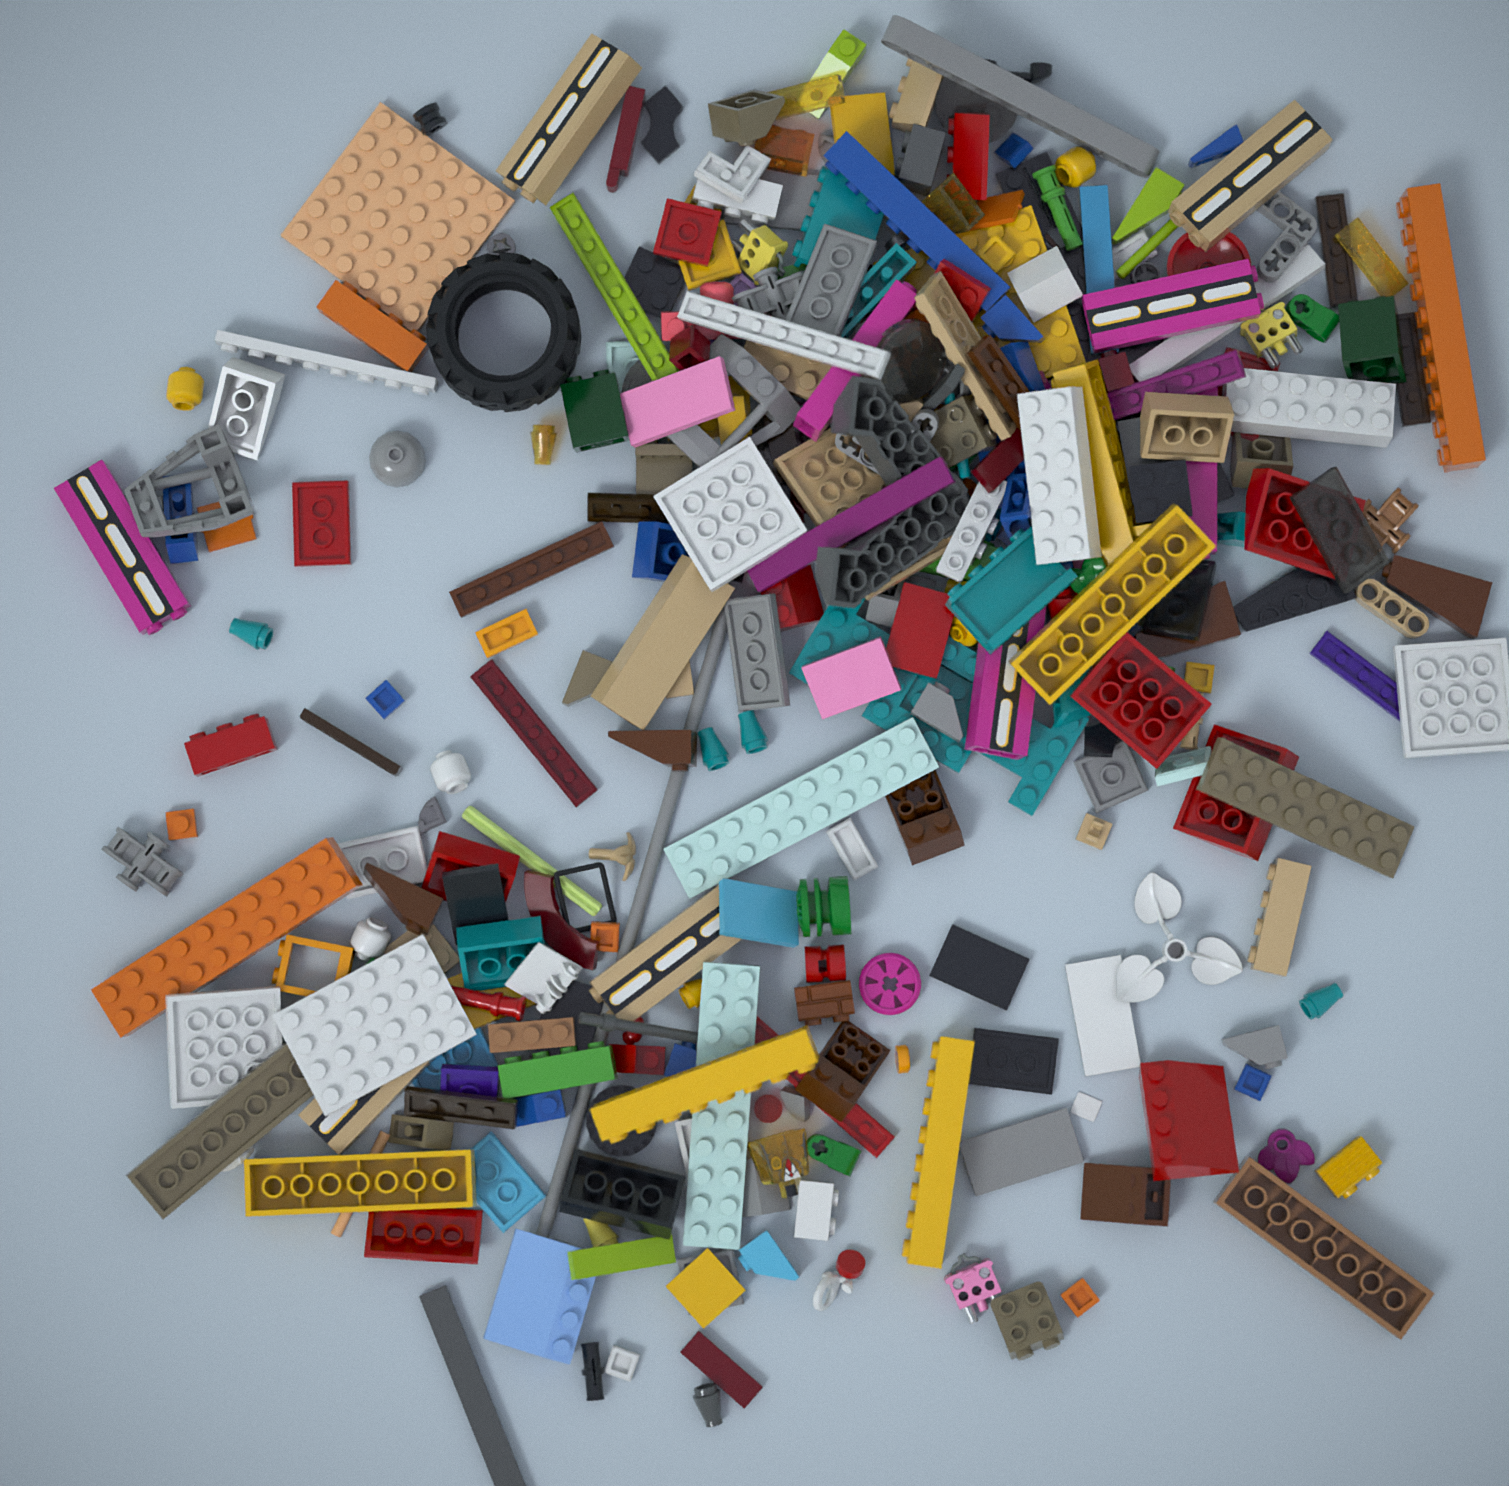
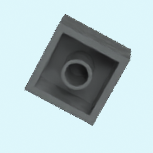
(921, 159)

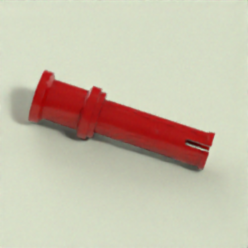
(496, 1003)

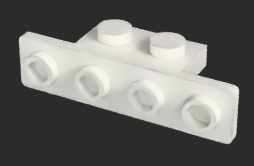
(971, 532)

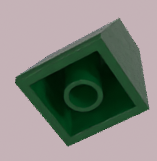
(1372, 340)
(594, 411)

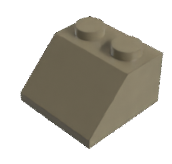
(744, 116)
(1263, 452)

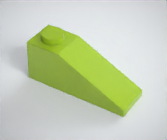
(840, 60)
(1150, 204)

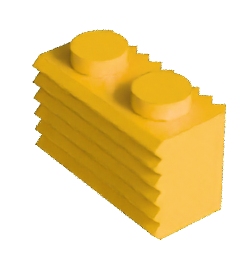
(1349, 1167)

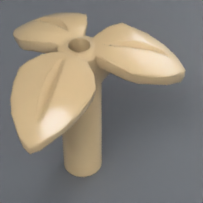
(622, 855)

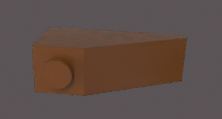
(668, 747)
(408, 902)

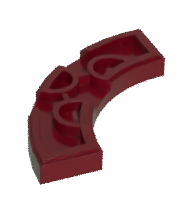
(557, 933)

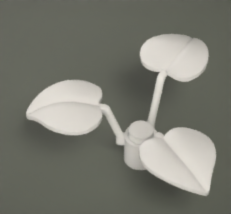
(1138, 978)

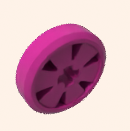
(887, 1001)

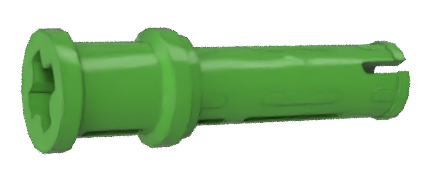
(1054, 196)

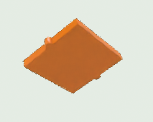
(999, 209)
(229, 535)

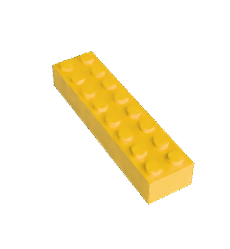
(1108, 466)
(1112, 603)
(705, 1083)
(939, 1152)
(360, 1183)

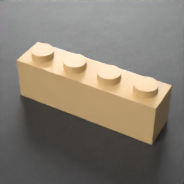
(1280, 917)

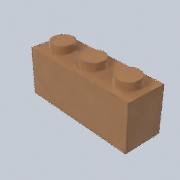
(532, 1034)

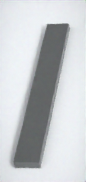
(471, 1388)

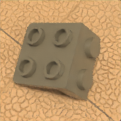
(961, 431)
(659, 466)
(1027, 1321)

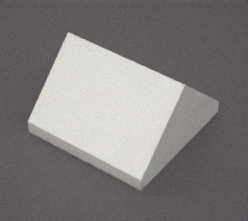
(1045, 284)

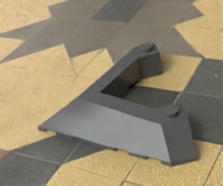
(895, 452)

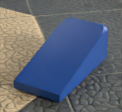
(1218, 148)

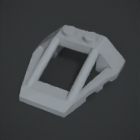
(761, 385)
(221, 467)

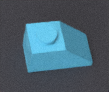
(766, 1258)

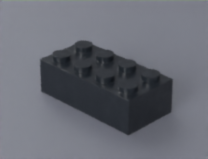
(622, 1194)

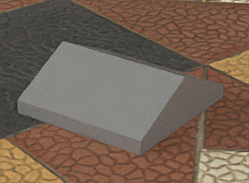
(761, 1198)

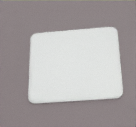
(1086, 1106)

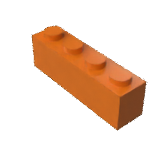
(373, 327)

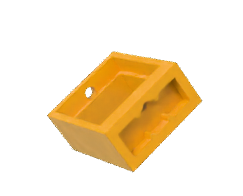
(285, 951)

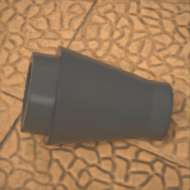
(709, 1403)

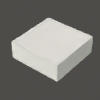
(621, 1363)

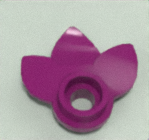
(1285, 1159)

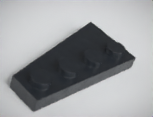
(1288, 598)

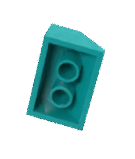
(495, 950)

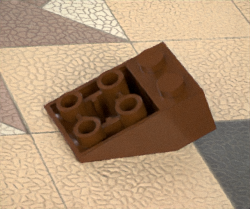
(925, 818)
(843, 1070)
(1124, 1195)

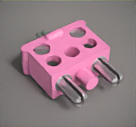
(968, 1277)

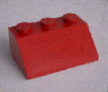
(970, 151)
(797, 600)
(460, 853)

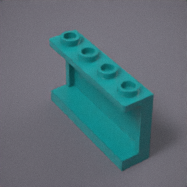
(836, 207)
(1007, 592)

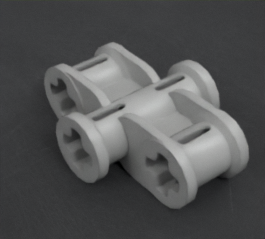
(772, 296)
(150, 866)

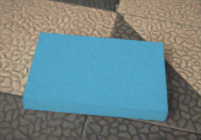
(758, 913)
(502, 1183)

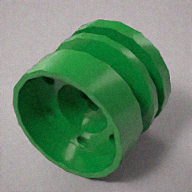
(824, 906)

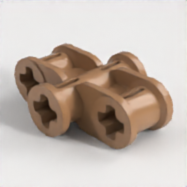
(1389, 518)

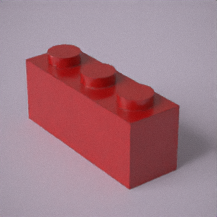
(230, 745)

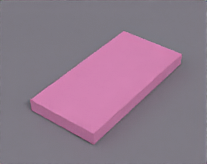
(677, 402)

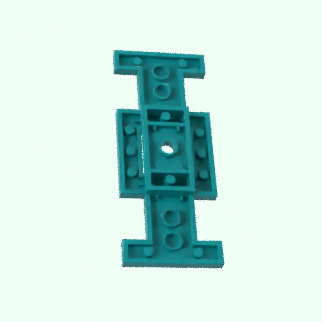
(1047, 747)

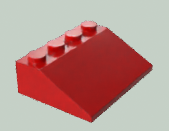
(1275, 526)
(1140, 699)
(1220, 822)
(1187, 1119)

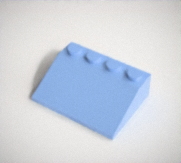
(536, 1299)

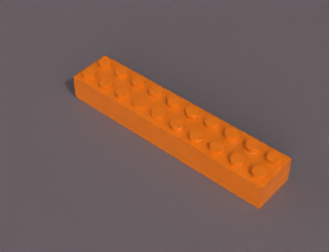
(1441, 328)
(227, 936)

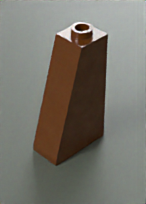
(1443, 593)
(1218, 626)

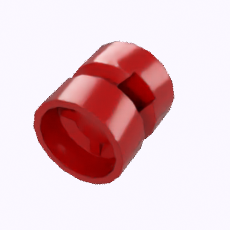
(834, 959)

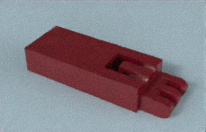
(626, 137)

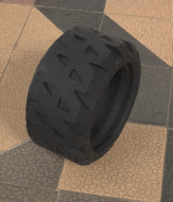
(492, 274)

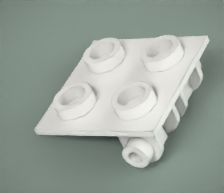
(543, 977)

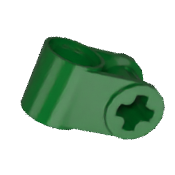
(1315, 318)
(837, 1154)

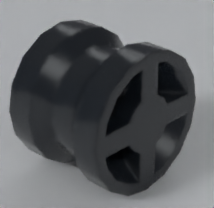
(430, 119)

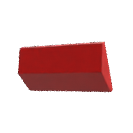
(425, 1235)

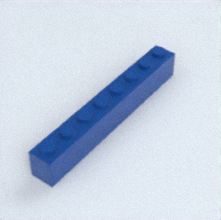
(908, 214)

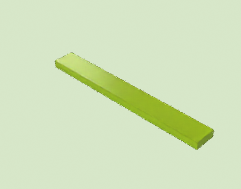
(613, 287)

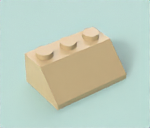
(916, 98)
(1185, 427)

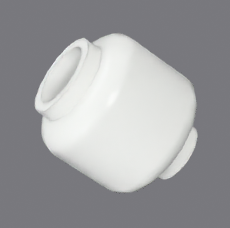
(450, 772)
(370, 939)

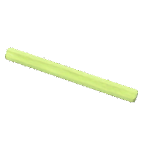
(530, 859)

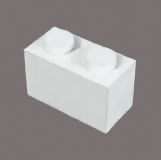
(814, 1210)

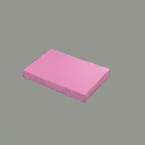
(851, 677)

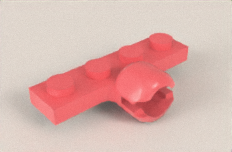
(672, 325)

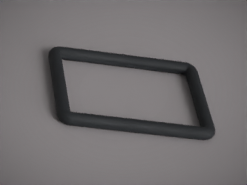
(605, 884)

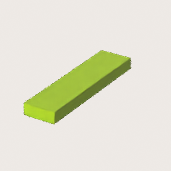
(620, 1257)

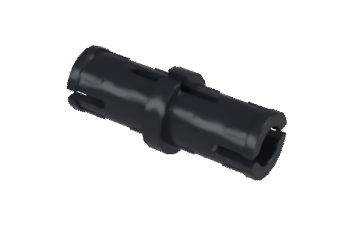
(594, 1387)

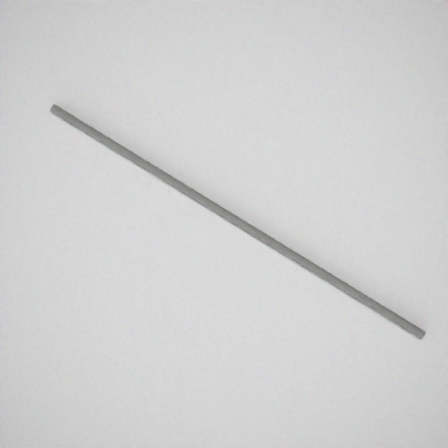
(634, 919)

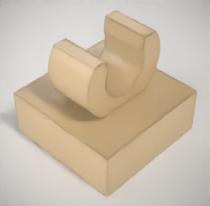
(1093, 831)

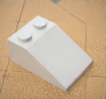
(246, 405)

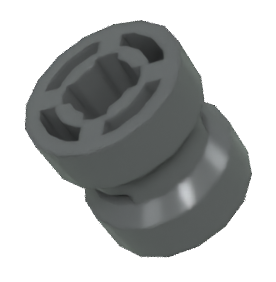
(1144, 271)

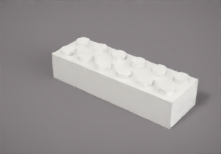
(1312, 407)
(1059, 475)

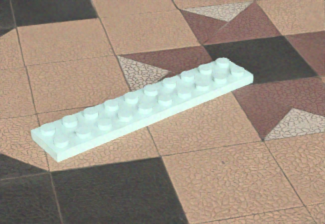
(801, 807)
(721, 1129)

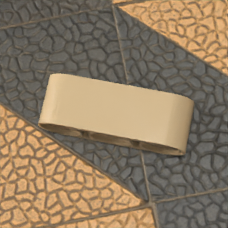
(1405, 609)

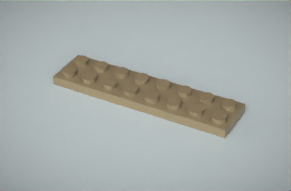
(1305, 807)
(221, 1132)

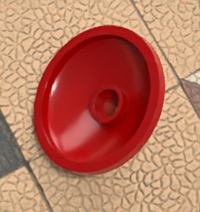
(1187, 257)

